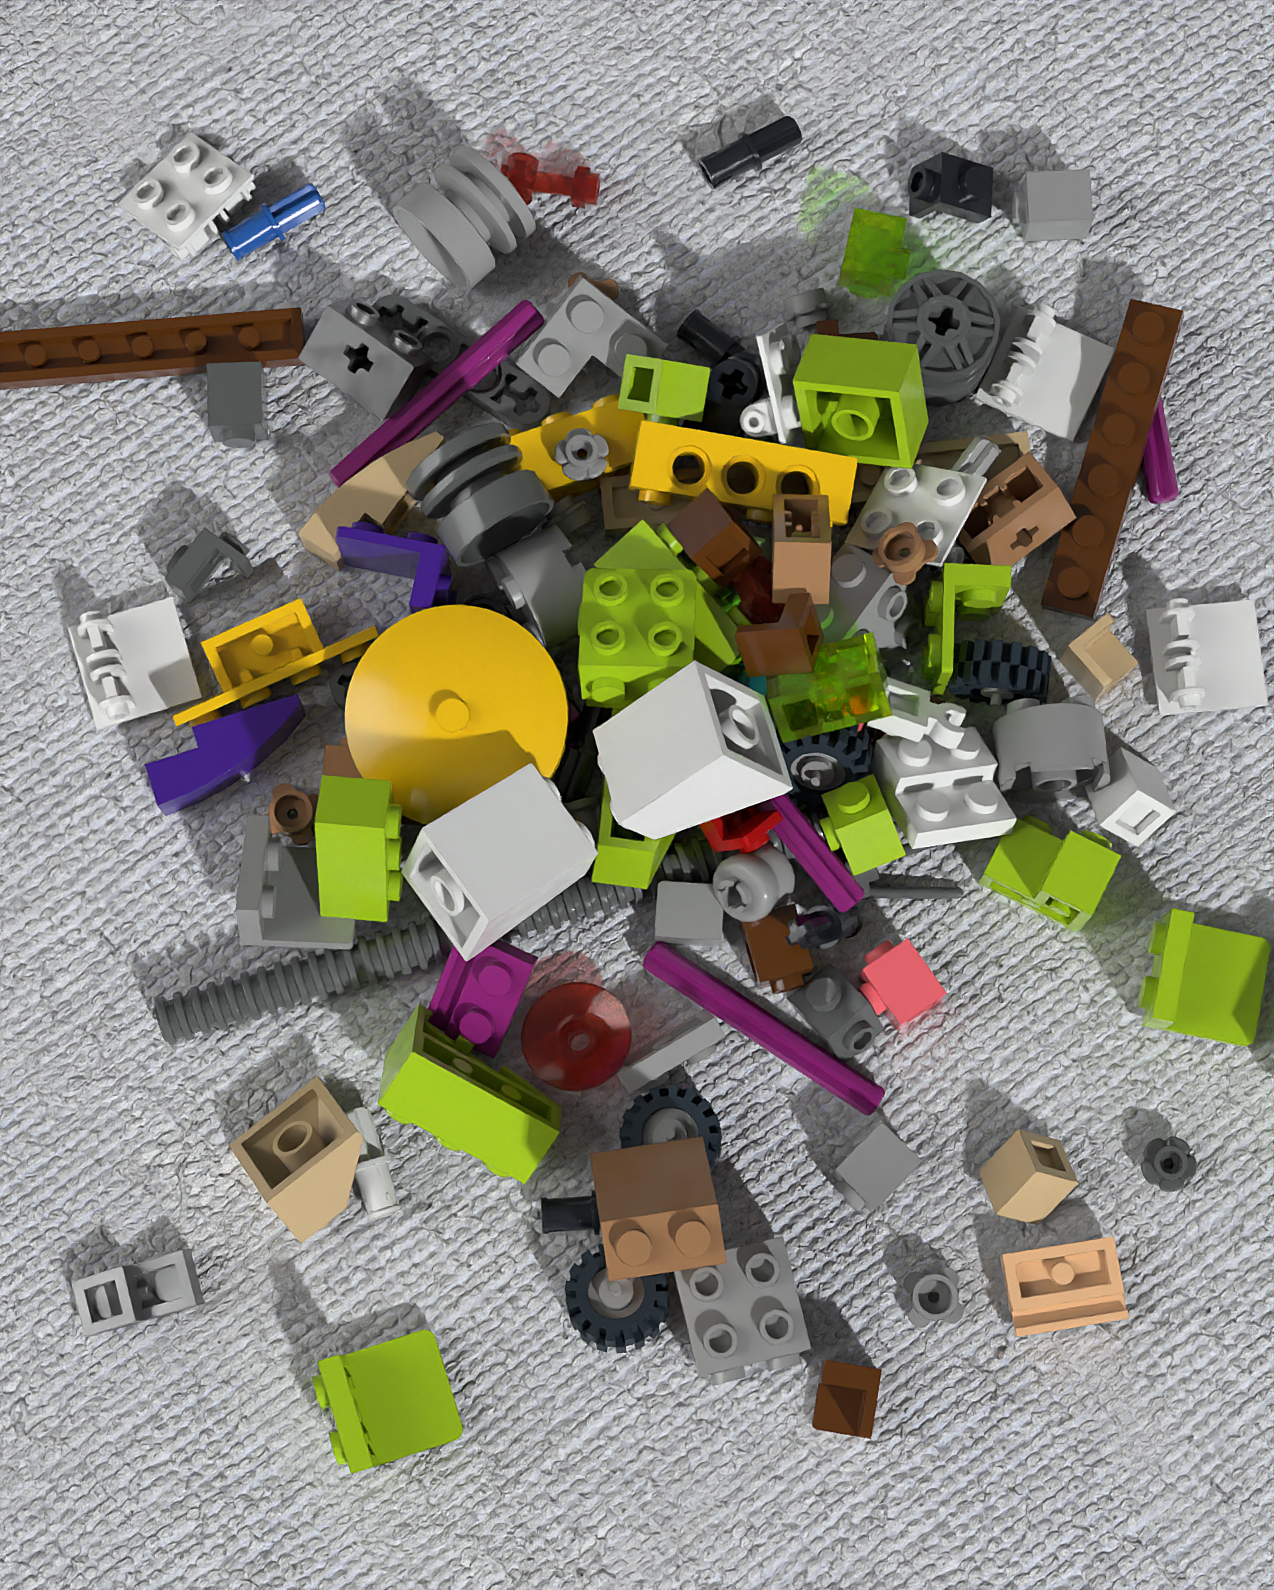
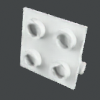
(187, 194)
(1045, 372)
(778, 409)
(927, 497)
(1206, 656)
(134, 662)

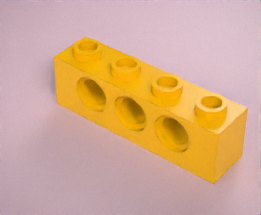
(661, 444)

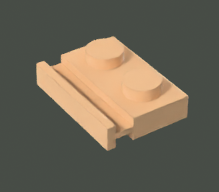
(1064, 1286)

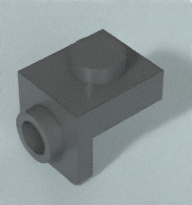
(195, 565)
(837, 1013)

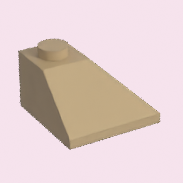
(303, 1159)

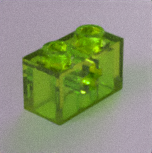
(842, 690)

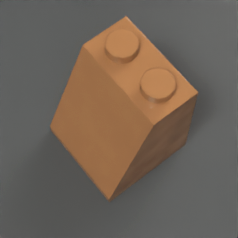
(657, 1208)

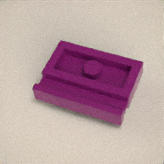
(481, 994)

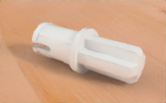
(372, 1169)

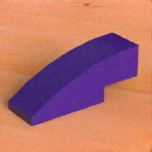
(224, 754)

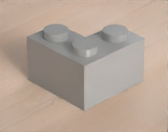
(583, 326)

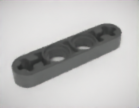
(521, 386)

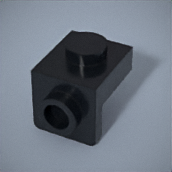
(951, 187)

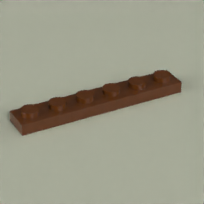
(149, 348)
(1112, 459)

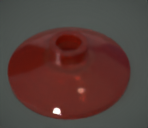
(563, 1015)

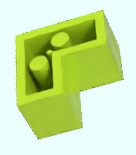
(1051, 874)

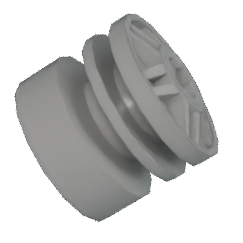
(473, 210)

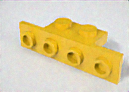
(265, 652)

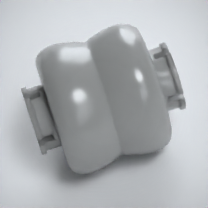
(754, 883)

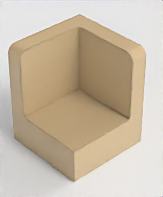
(1098, 658)
(1028, 1177)

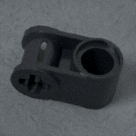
(725, 400)

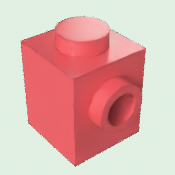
(899, 983)

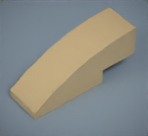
(371, 496)

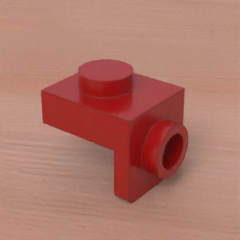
(741, 829)

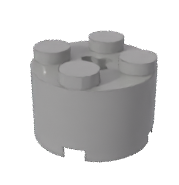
(541, 585)
(1050, 749)

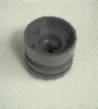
(950, 363)
(479, 493)

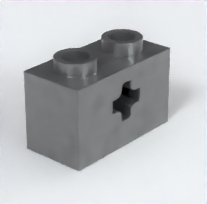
(340, 357)

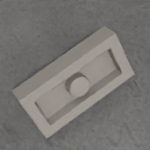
(686, 1042)

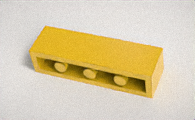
(605, 418)

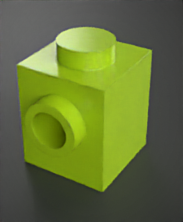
(663, 389)
(861, 825)

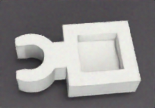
(918, 716)

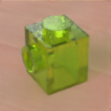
(874, 254)

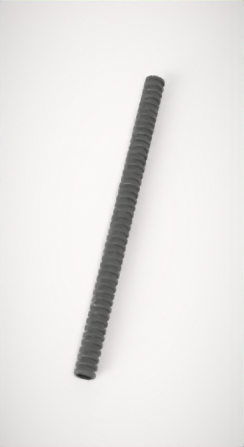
(417, 946)

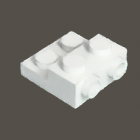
(941, 791)

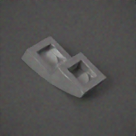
(137, 1292)

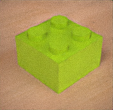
(862, 399)

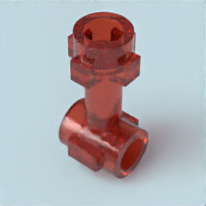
(524, 175)

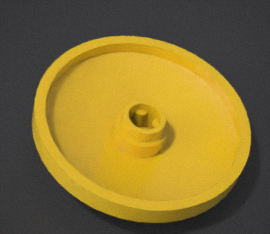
(454, 708)

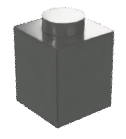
(237, 403)

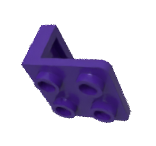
(411, 557)

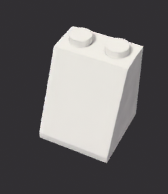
(690, 753)
(498, 859)

